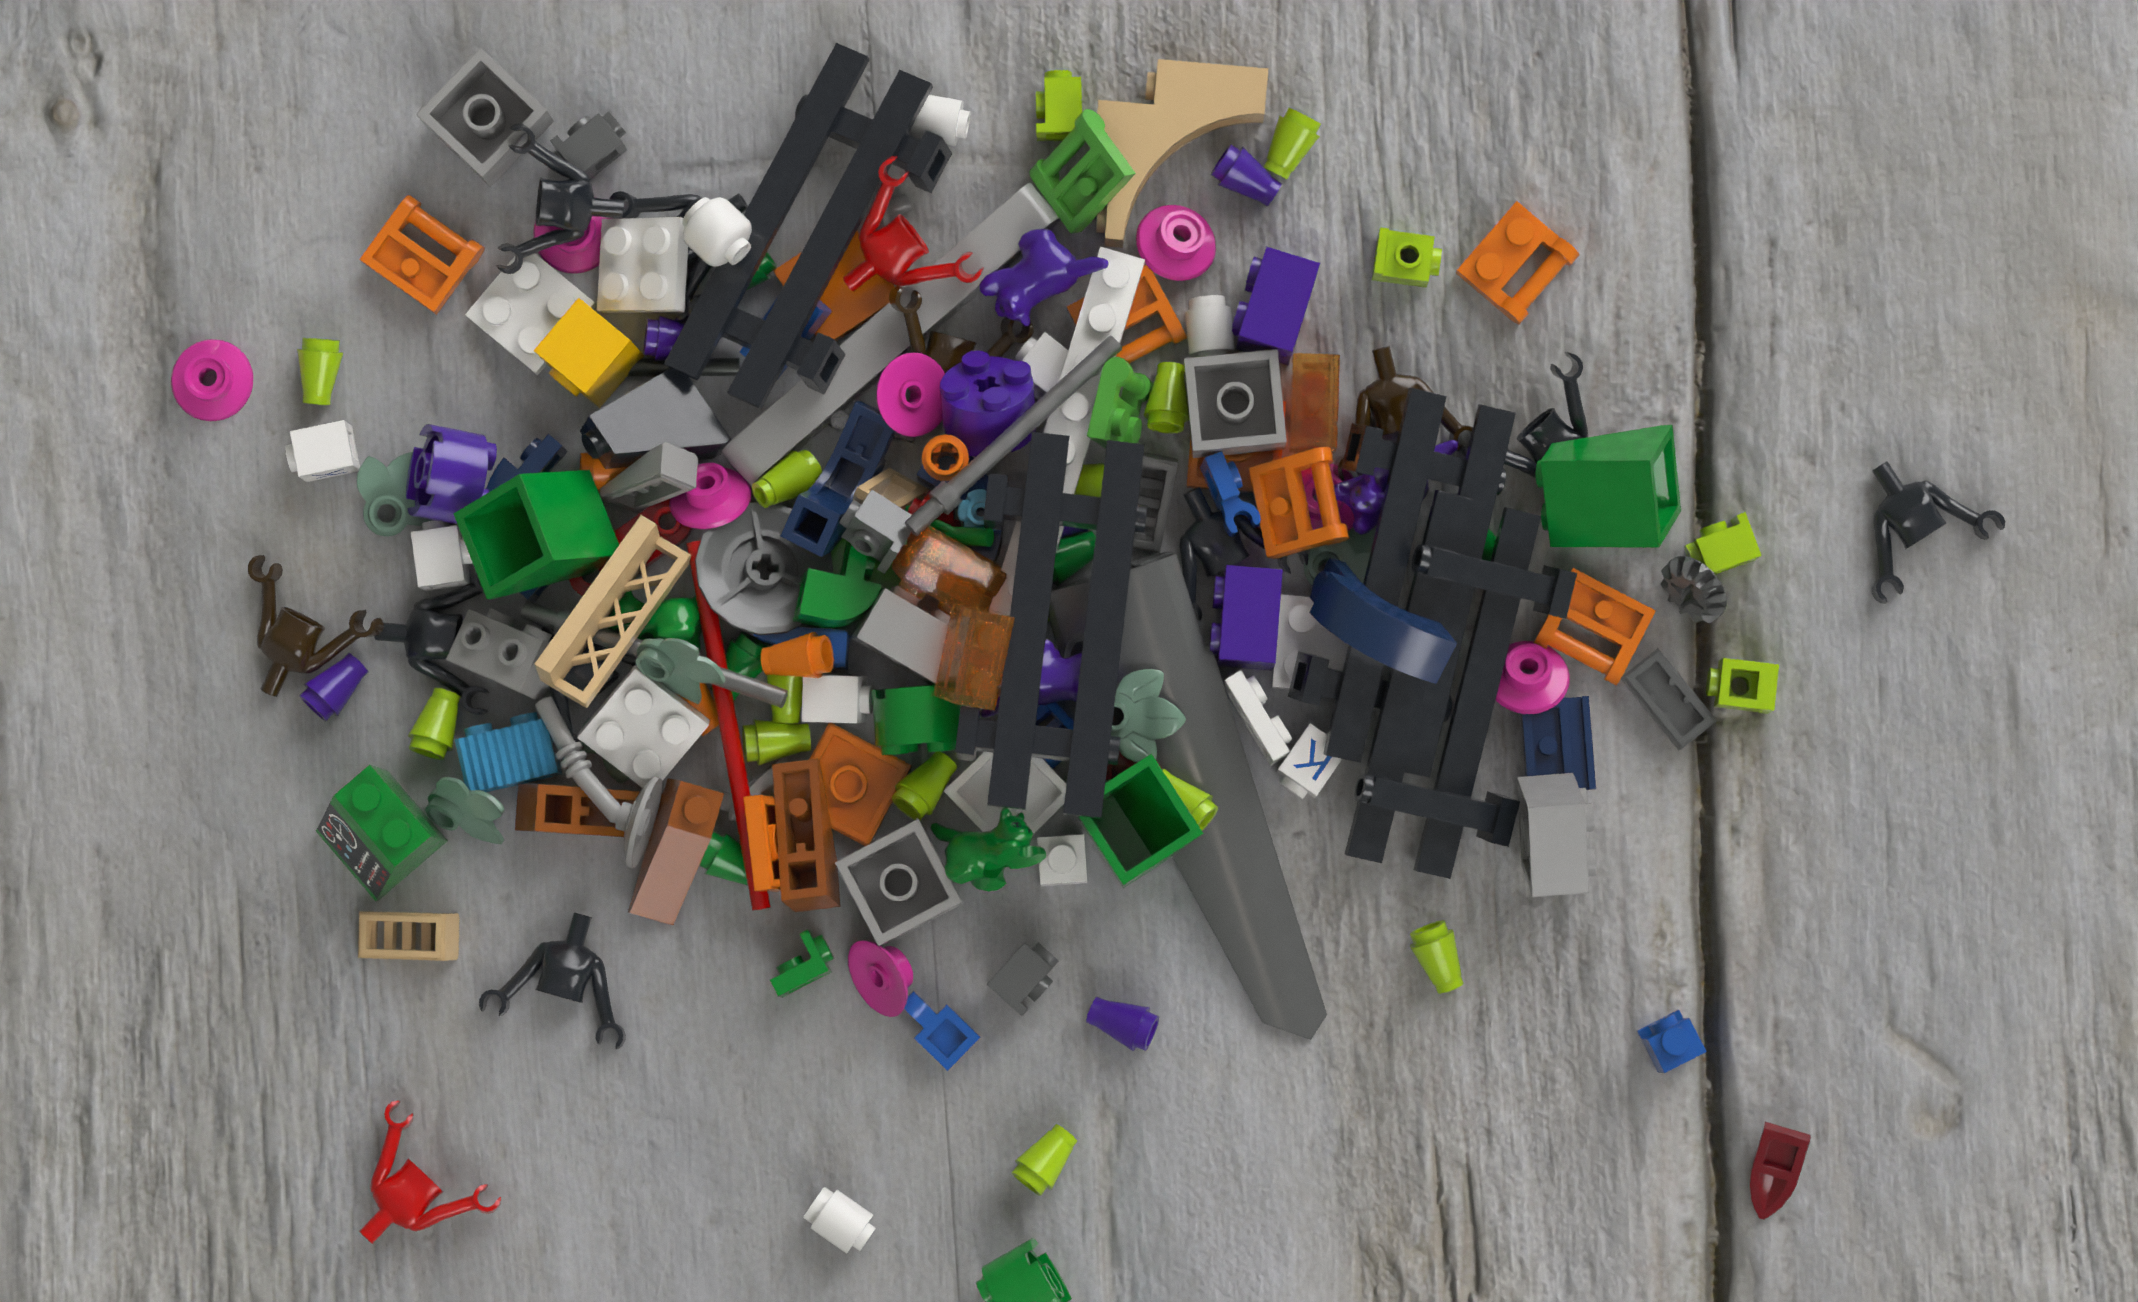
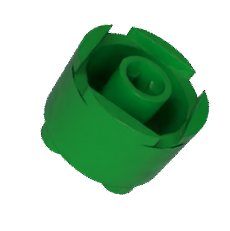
(912, 717)
(1022, 1277)

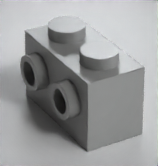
(500, 652)

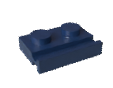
(1560, 741)

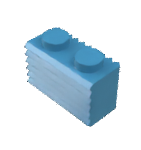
(507, 755)

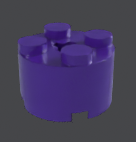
(985, 398)
(448, 472)

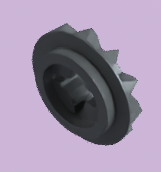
(1709, 596)

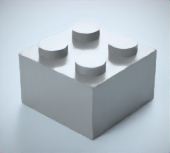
(476, 114)
(1235, 403)
(904, 633)
(1555, 834)
(899, 883)

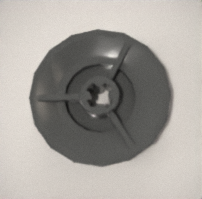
(732, 585)

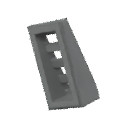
(656, 476)

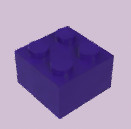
(1278, 303)
(1248, 619)

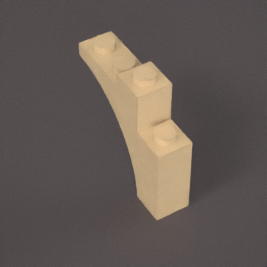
(1187, 104)

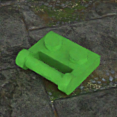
(1091, 181)
(1114, 416)

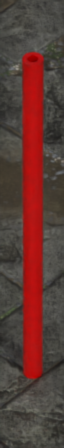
(728, 730)

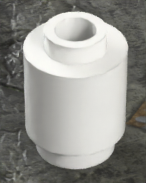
(944, 118)
(1209, 326)
(840, 1220)

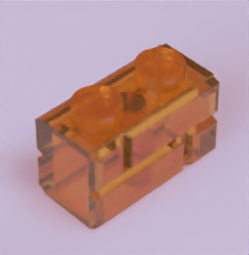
(1314, 401)
(947, 571)
(974, 656)

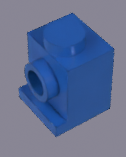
(1671, 1041)

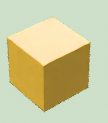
(588, 353)

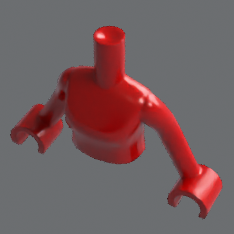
(897, 246)
(410, 1191)

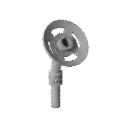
(634, 819)

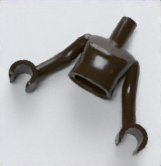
(948, 349)
(1387, 401)
(293, 636)

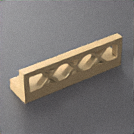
(598, 602)

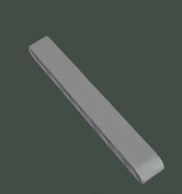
(805, 412)

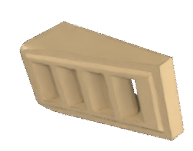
(438, 948)

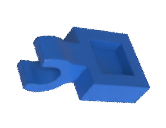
(1223, 483)
(943, 1034)

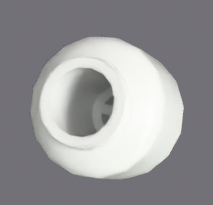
(717, 231)

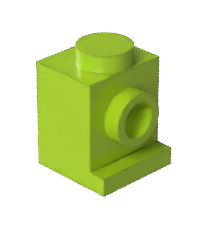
(1058, 105)
(1392, 269)
(1725, 547)
(1760, 681)

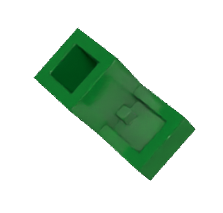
(836, 599)

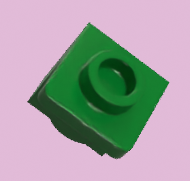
(797, 973)

